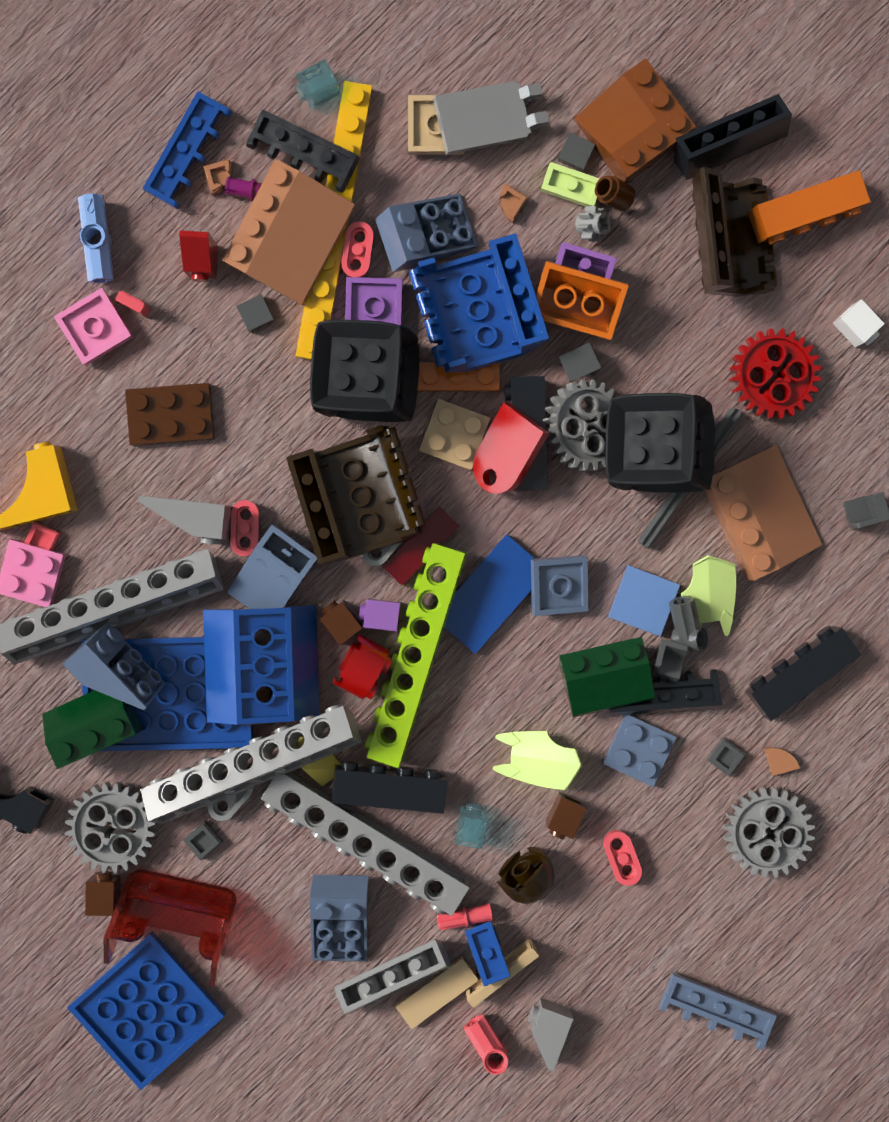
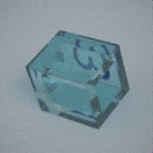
(316, 84)
(471, 826)

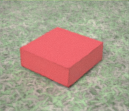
(133, 303)
(43, 536)

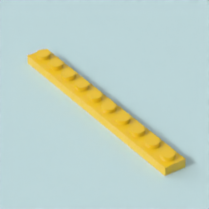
(350, 136)

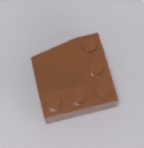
(634, 122)

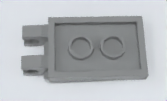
(487, 116)

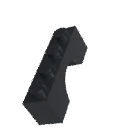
(25, 809)

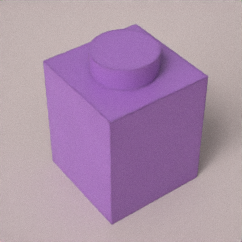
(380, 614)

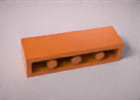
(809, 207)

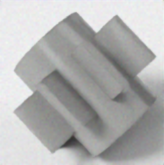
(592, 223)

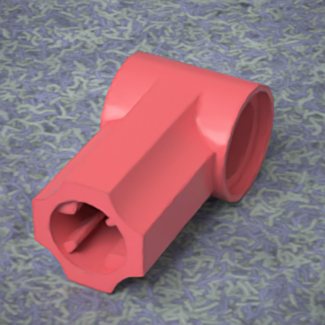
(487, 1043)

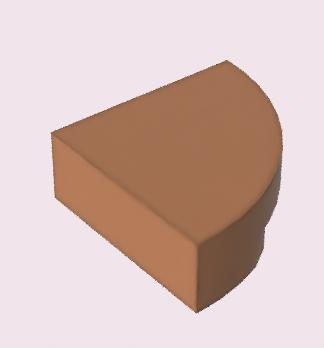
(217, 175)
(511, 202)
(780, 761)

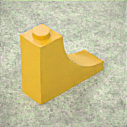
(45, 491)

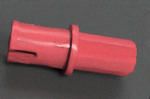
(465, 917)

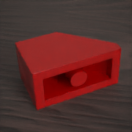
(199, 255)

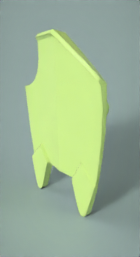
(714, 591)
(539, 760)

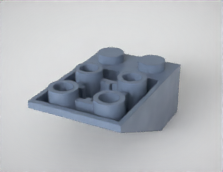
(425, 231)
(273, 571)
(115, 668)
(339, 917)

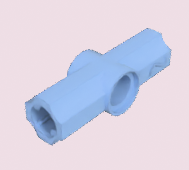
(94, 221)

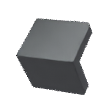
(579, 362)
(866, 510)
(669, 660)

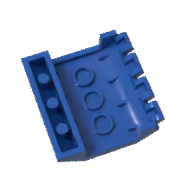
(479, 307)

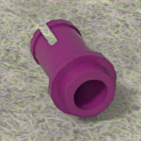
(242, 188)

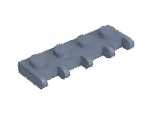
(718, 1008)

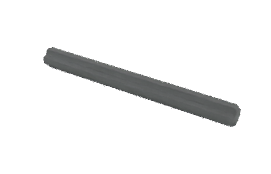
(676, 499)

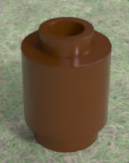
(614, 193)

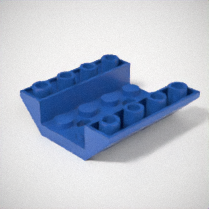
(241, 666)

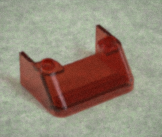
(173, 906)

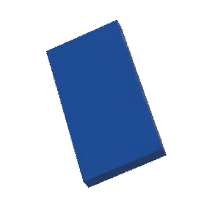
(490, 594)

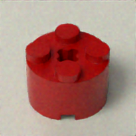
(362, 668)

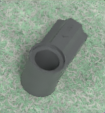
(687, 624)

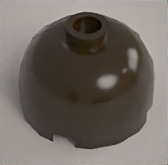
(527, 876)

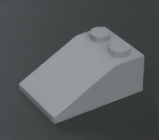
(198, 519)

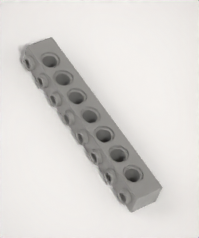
(65, 624)
(158, 796)
(382, 840)

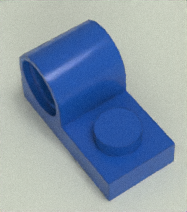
(487, 953)

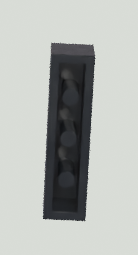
(732, 136)
(529, 397)
(802, 672)
(389, 788)

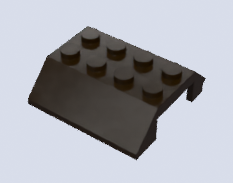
(727, 243)
(356, 496)

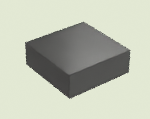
(576, 152)
(255, 313)
(725, 756)
(203, 840)

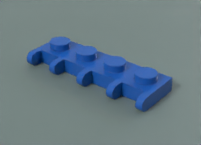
(185, 148)

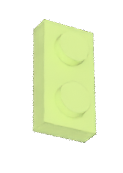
(570, 185)

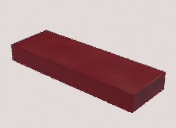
(410, 555)

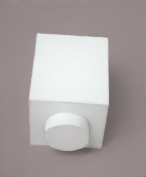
(859, 324)

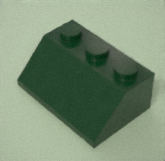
(607, 677)
(87, 726)

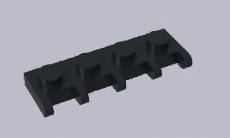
(304, 148)
(678, 696)

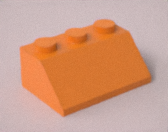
(580, 300)

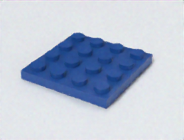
(146, 1010)

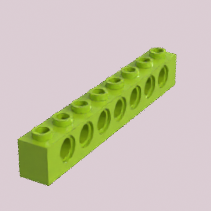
(393, 751)

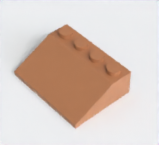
(289, 232)
(762, 514)

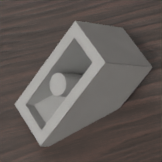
(550, 1028)

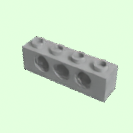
(392, 976)

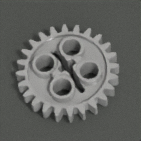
(574, 445)
(754, 812)
(109, 851)

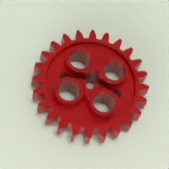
(793, 389)

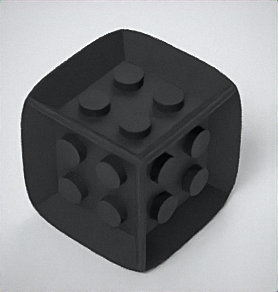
(364, 370)
(660, 442)

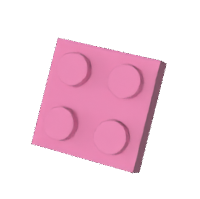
(93, 326)
(31, 573)

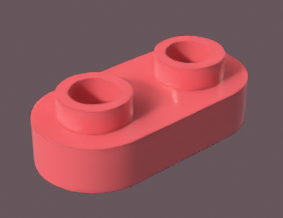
(357, 251)
(244, 528)
(622, 856)

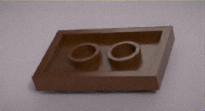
(170, 414)

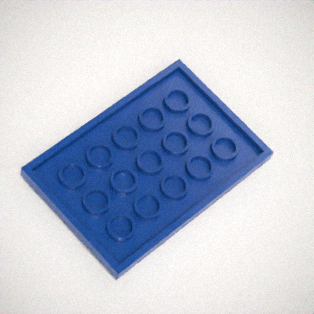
(178, 711)

